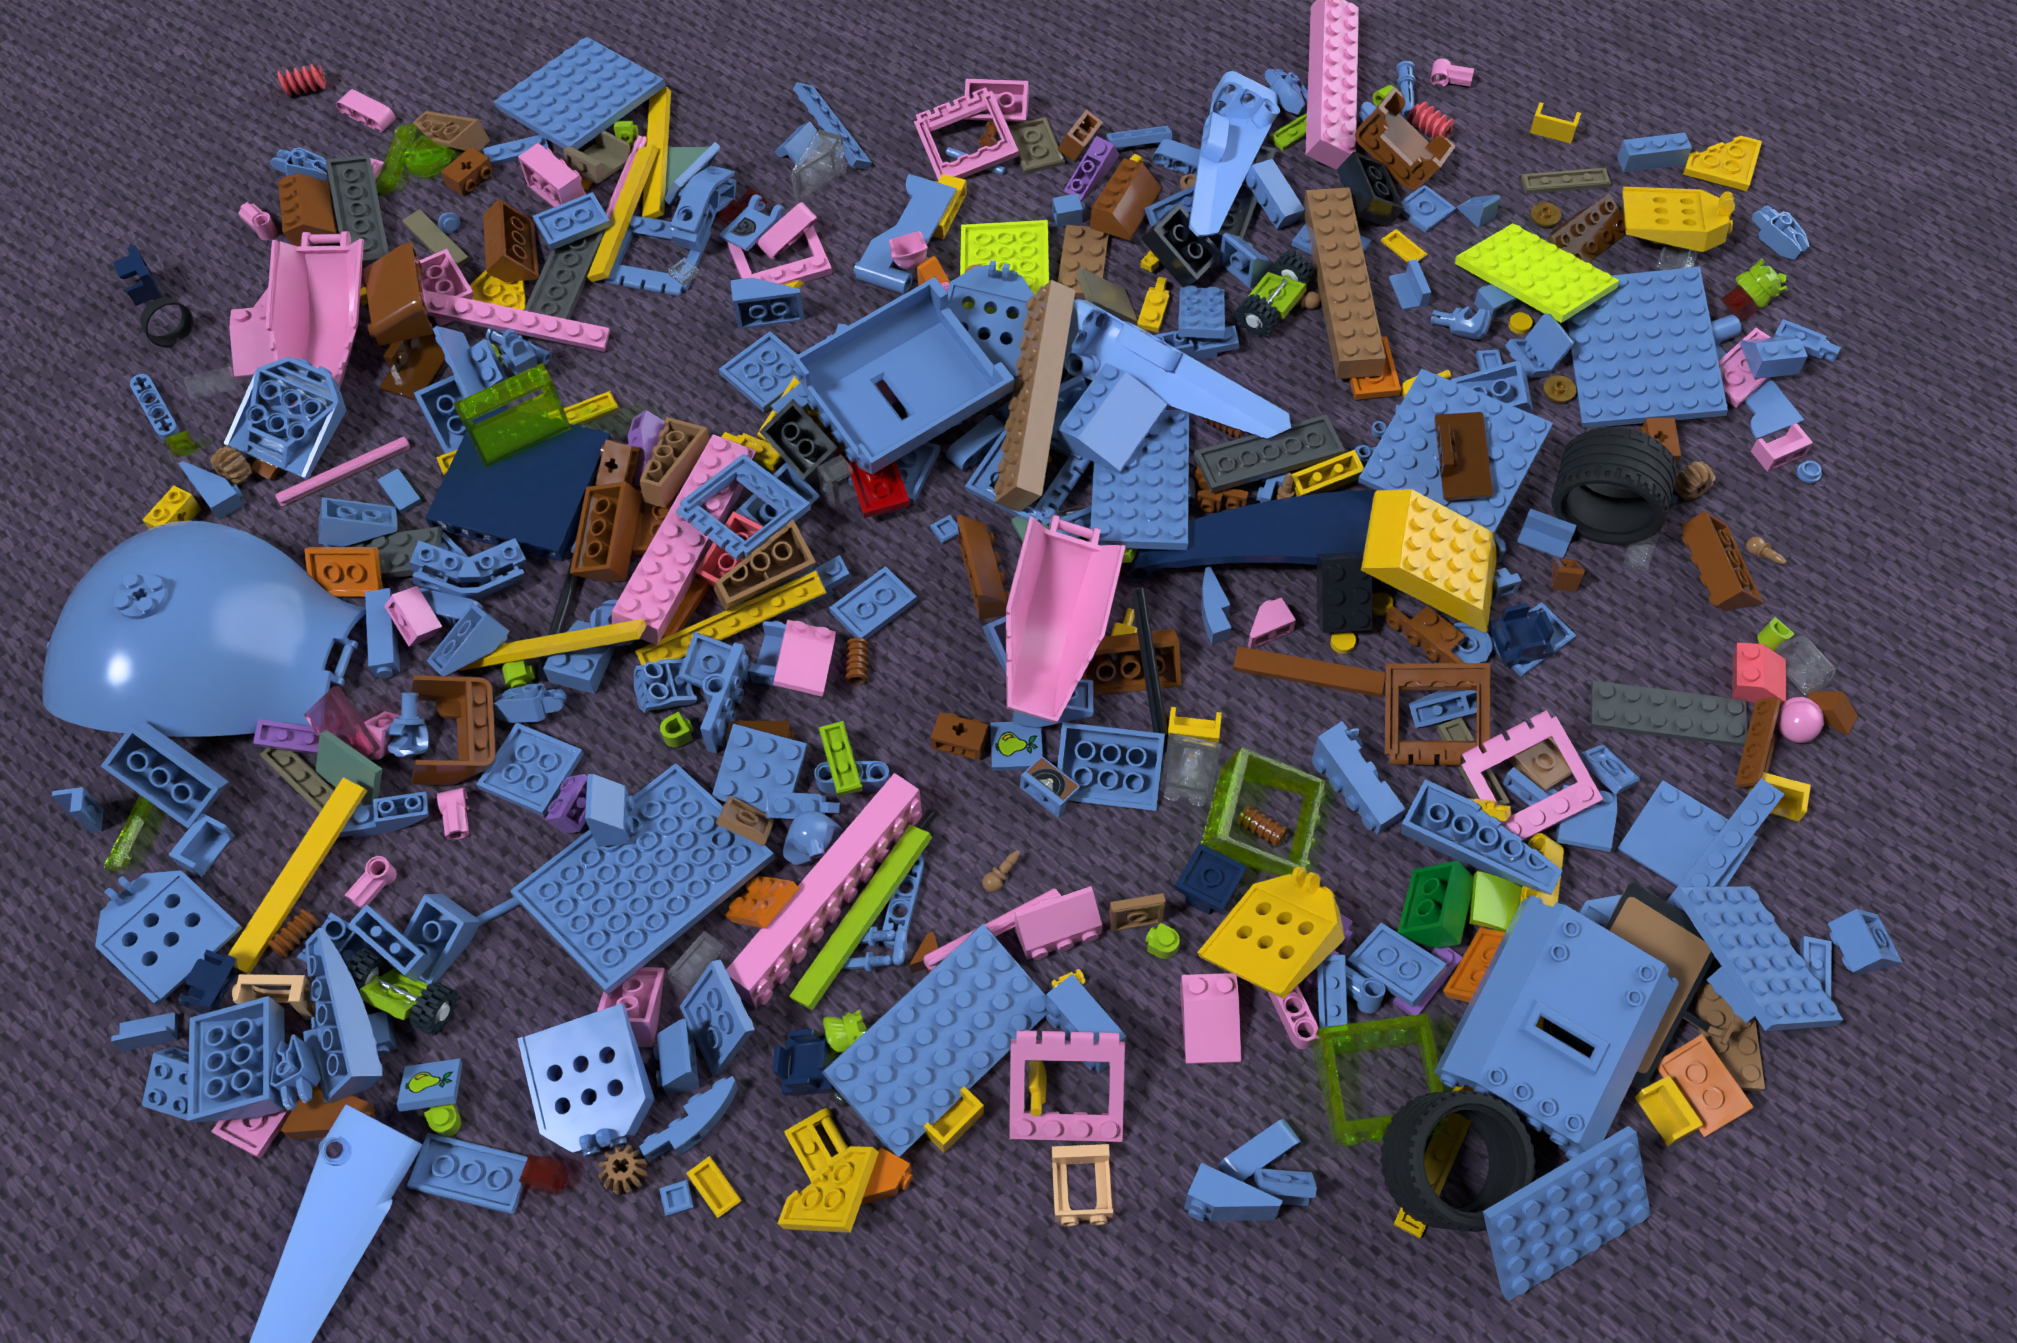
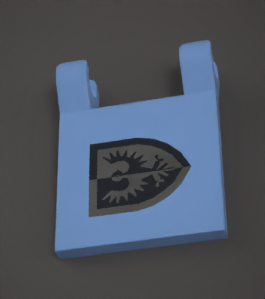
(751, 224)

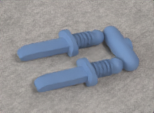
(872, 938)

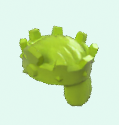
(1762, 283)
(844, 1030)

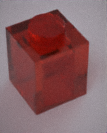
(1739, 303)
(543, 1175)

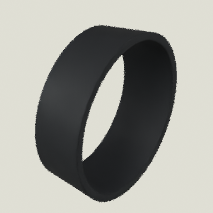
(182, 330)

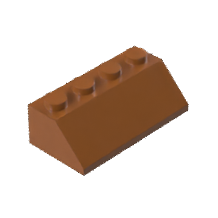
(1123, 200)
(305, 207)
(509, 244)
(606, 532)
(1720, 563)
(982, 568)
(1119, 667)

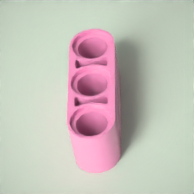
(366, 110)
(787, 230)
(1296, 1021)

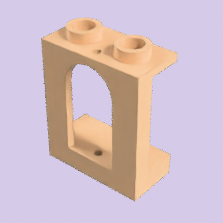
(298, 995)
(1082, 1155)

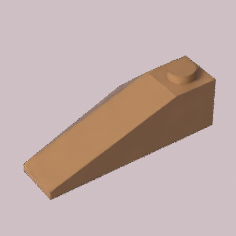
(452, 131)

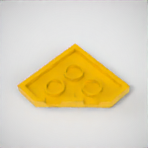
(1726, 163)
(497, 292)
(832, 1196)

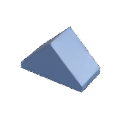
(1480, 209)

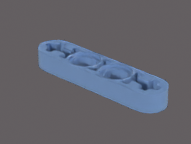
(153, 408)
(905, 900)

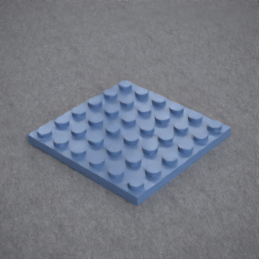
(579, 94)
(1409, 448)

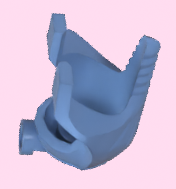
(810, 835)

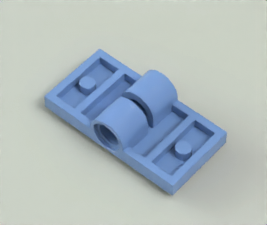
(1201, 312)
(722, 694)

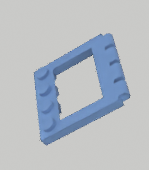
(652, 280)
(987, 474)
(759, 482)

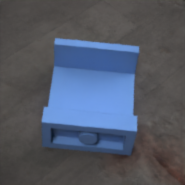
(765, 669)

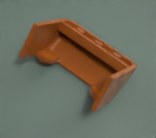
(472, 705)

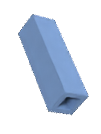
(381, 635)

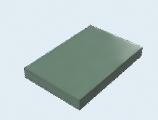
(679, 161)
(340, 760)

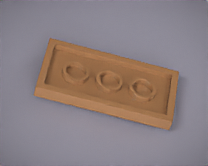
(1082, 249)
(1742, 1049)

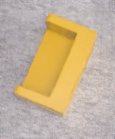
(1554, 127)
(1195, 728)
(1795, 798)
(1668, 1111)
(955, 1121)

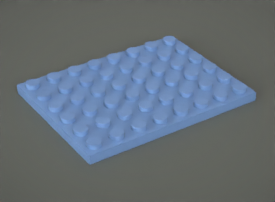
(1647, 352)
(632, 900)

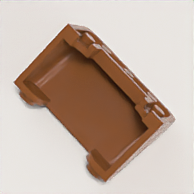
(1400, 145)
(396, 296)

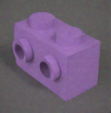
(569, 809)

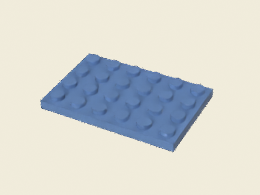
(1758, 958)
(1567, 1213)

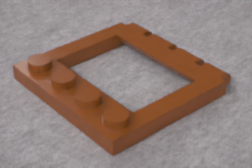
(1434, 677)

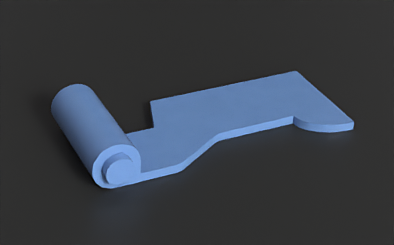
(921, 214)
(1768, 403)

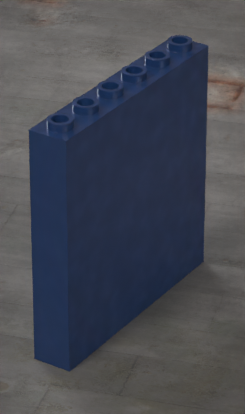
(524, 497)

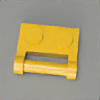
(809, 1145)

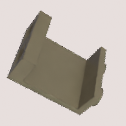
(600, 159)

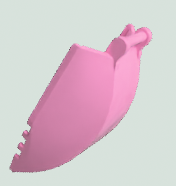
(315, 300)
(1056, 614)

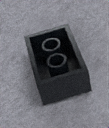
(1371, 189)
(1179, 247)
(800, 441)
(1343, 593)

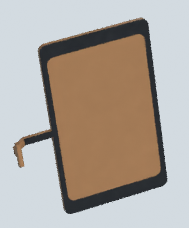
(1675, 941)

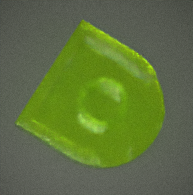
(427, 158)

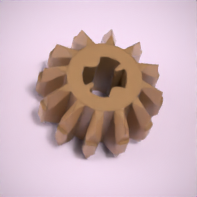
(230, 465)
(1694, 480)
(617, 1179)

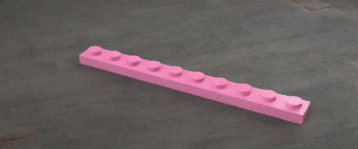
(520, 321)

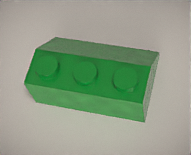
(1437, 905)

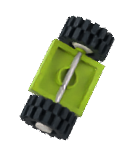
(1275, 294)
(395, 993)

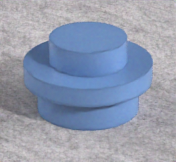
(448, 222)
(1809, 472)

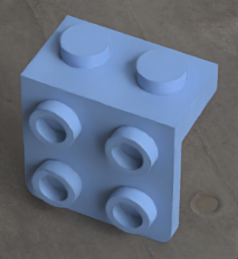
(1541, 348)

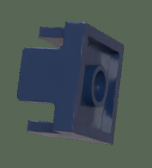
(136, 265)
(1522, 635)
(1210, 880)
(209, 982)
(803, 1062)

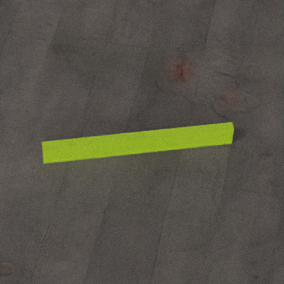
(860, 917)

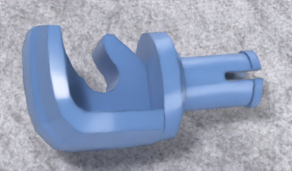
(1473, 328)
(409, 730)

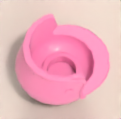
(908, 250)
(1800, 720)

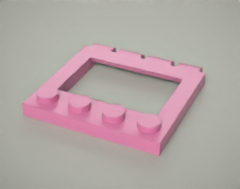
(963, 108)
(802, 270)
(1551, 809)
(1073, 1126)

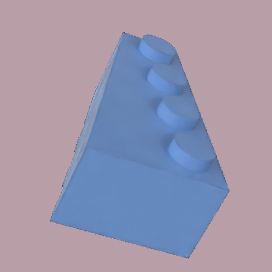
(1356, 779)

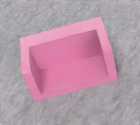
(1782, 450)
(413, 616)

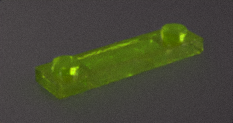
(395, 158)
(120, 853)

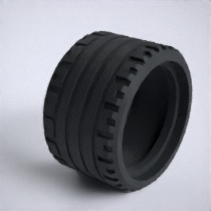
(1619, 459)
(1403, 1157)

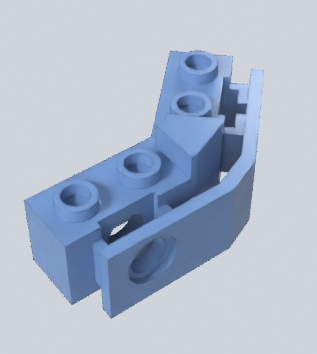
(699, 203)
(454, 568)

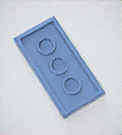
(468, 1173)

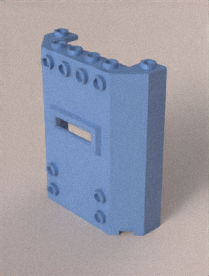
(923, 360)
(1585, 983)

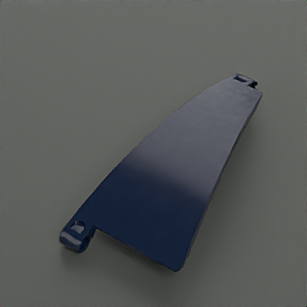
(1268, 533)

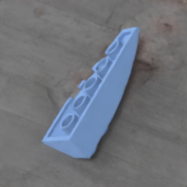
(1473, 837)
(345, 1043)

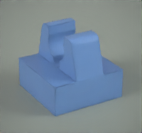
(1505, 583)

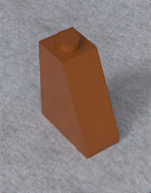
(316, 1118)

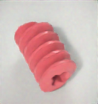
(302, 80)
(1428, 122)

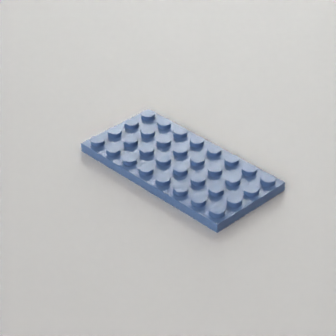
(1150, 496)
(937, 1040)

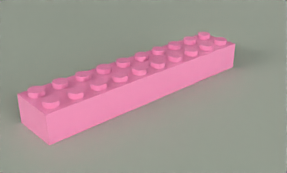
(1332, 82)
(678, 547)
(825, 891)

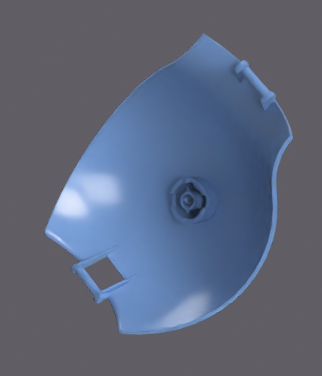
(195, 636)

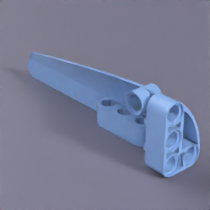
(1170, 374)

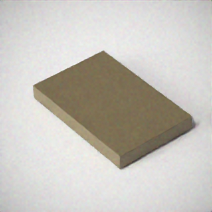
(1036, 145)
(1106, 296)

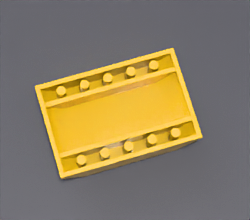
(1431, 555)

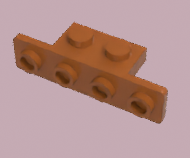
(1429, 632)
(1758, 743)

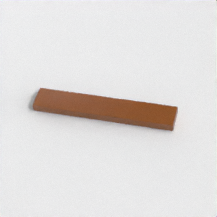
(1309, 671)

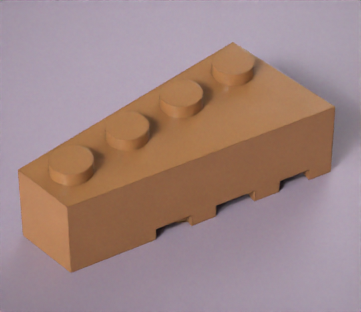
(672, 460)
(767, 567)

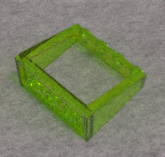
(517, 426)
(1265, 771)
(1366, 1037)

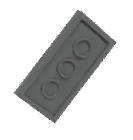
(398, 547)

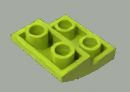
(1494, 901)

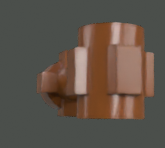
(988, 139)

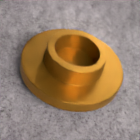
(1545, 214)
(1559, 389)

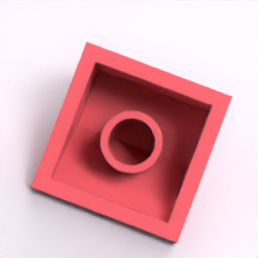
(1758, 673)

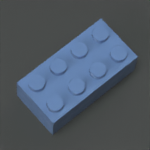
(164, 773)

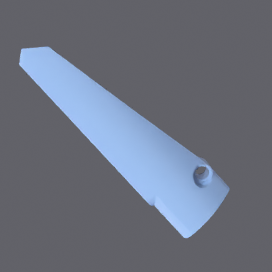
(1229, 147)
(334, 1224)

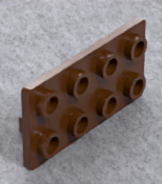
(1590, 230)
(412, 365)
(1463, 456)

